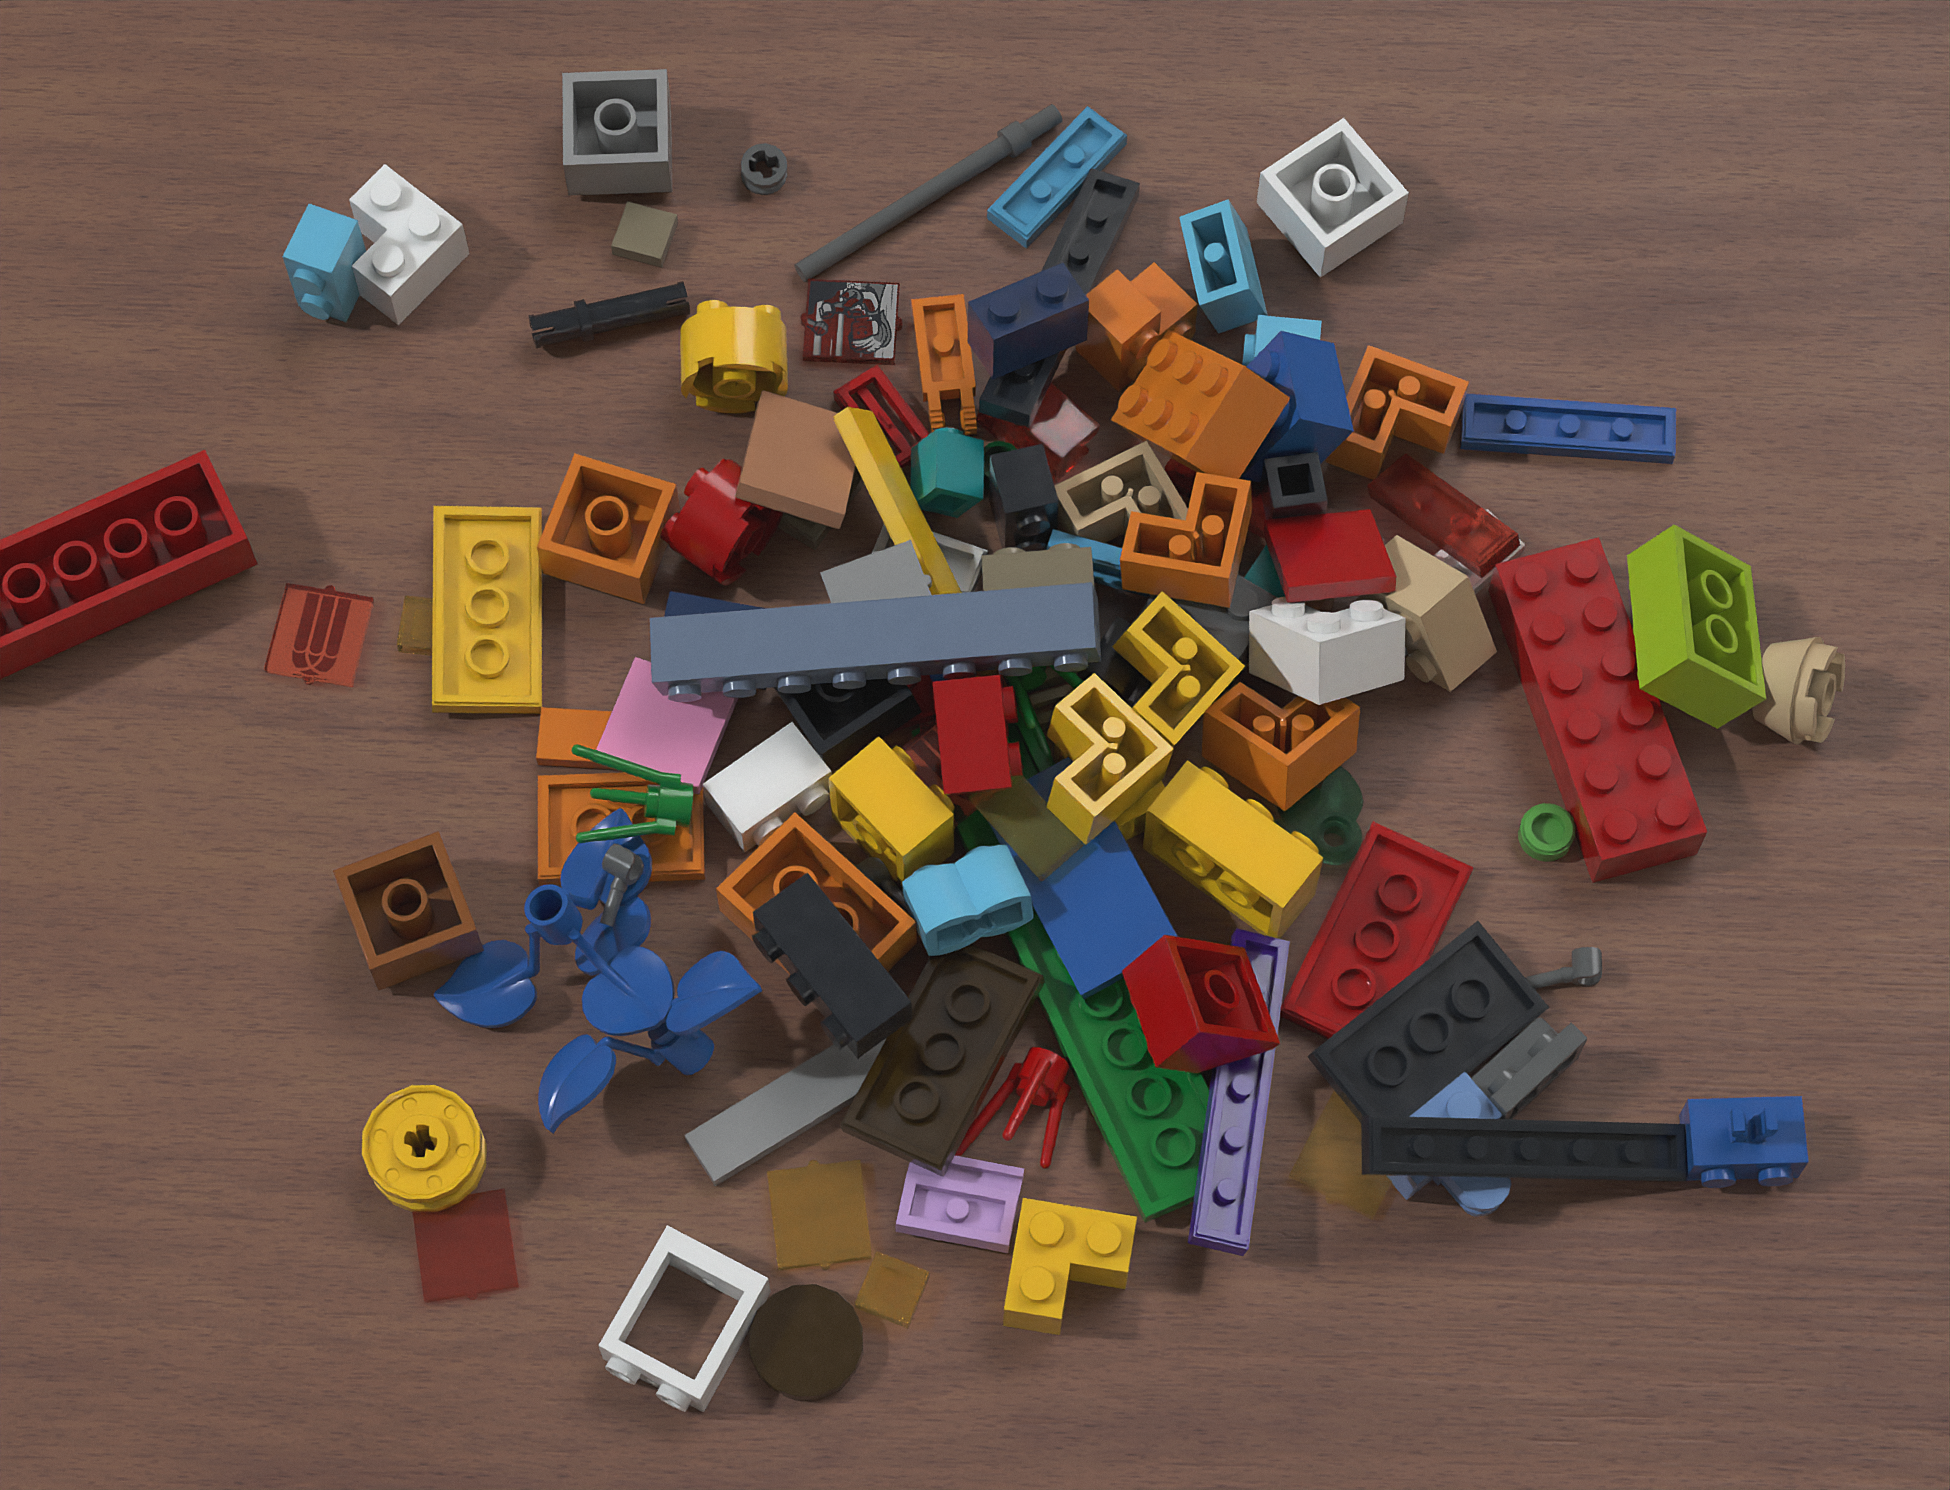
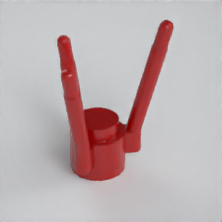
(1037, 1081)

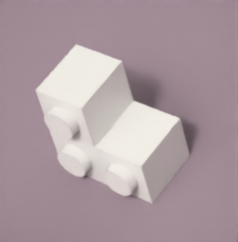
(412, 244)
(1326, 652)

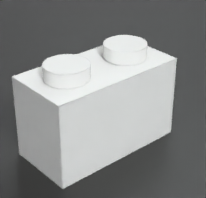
(768, 787)

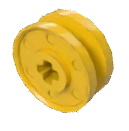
(406, 1122)

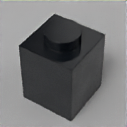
(1293, 486)

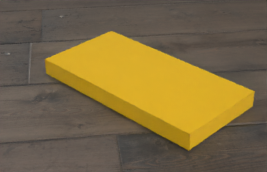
(487, 610)

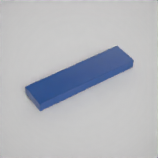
(1568, 428)

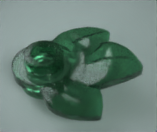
(1328, 811)

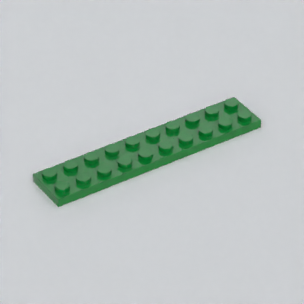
(1144, 1112)

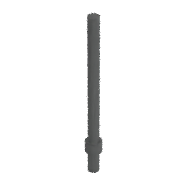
(1011, 141)

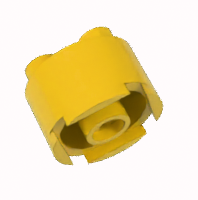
(733, 356)

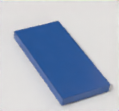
(1094, 903)

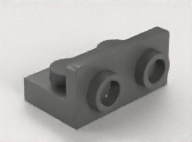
(1529, 1066)

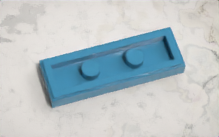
(1056, 177)

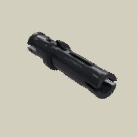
(608, 315)

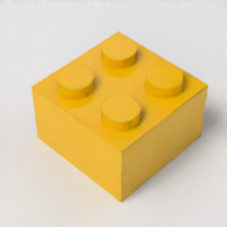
(892, 810)

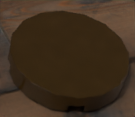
(806, 1342)

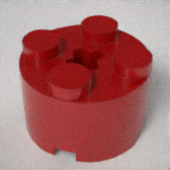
(717, 527)

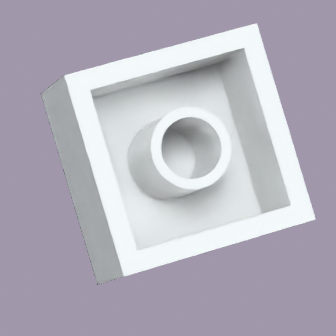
(1332, 197)

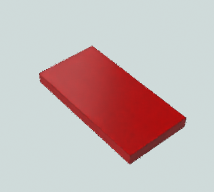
(1375, 930)

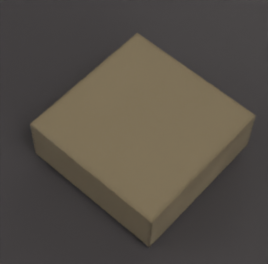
(644, 234)

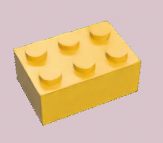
(1232, 850)

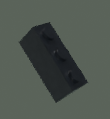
(830, 967)

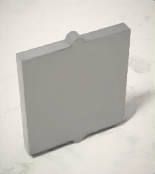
(877, 576)

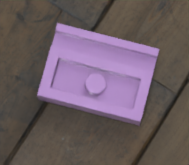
(967, 1206)

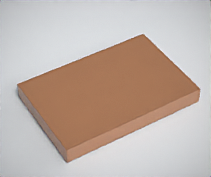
(796, 461)

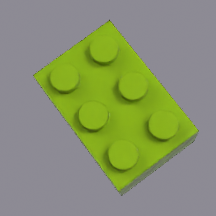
(1695, 627)

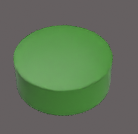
(1546, 832)

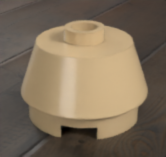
(1800, 688)

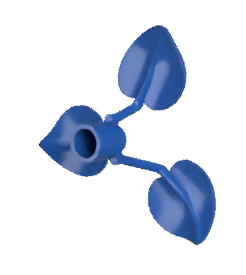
(704, 995)
(621, 1001)

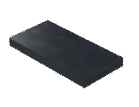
(1429, 1028)

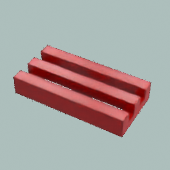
(876, 376)

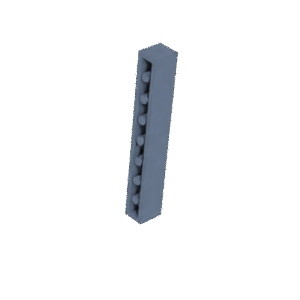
(875, 641)

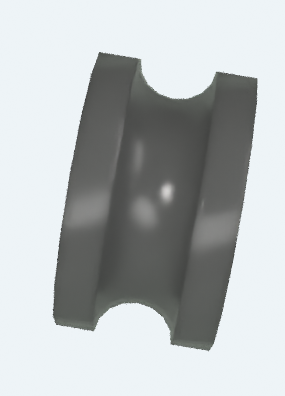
(773, 157)

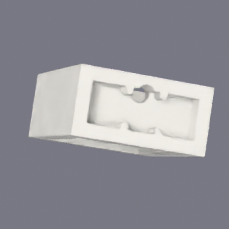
(712, 1269)

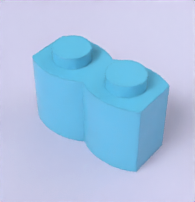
(967, 899)

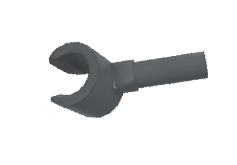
(626, 869)
(878, 873)
(1585, 970)

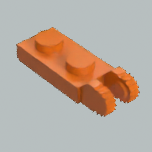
(945, 357)

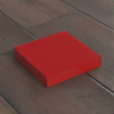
(1329, 556)

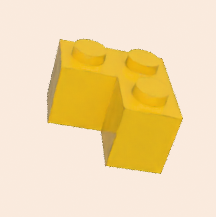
(1181, 663)
(1112, 756)
(1059, 1246)

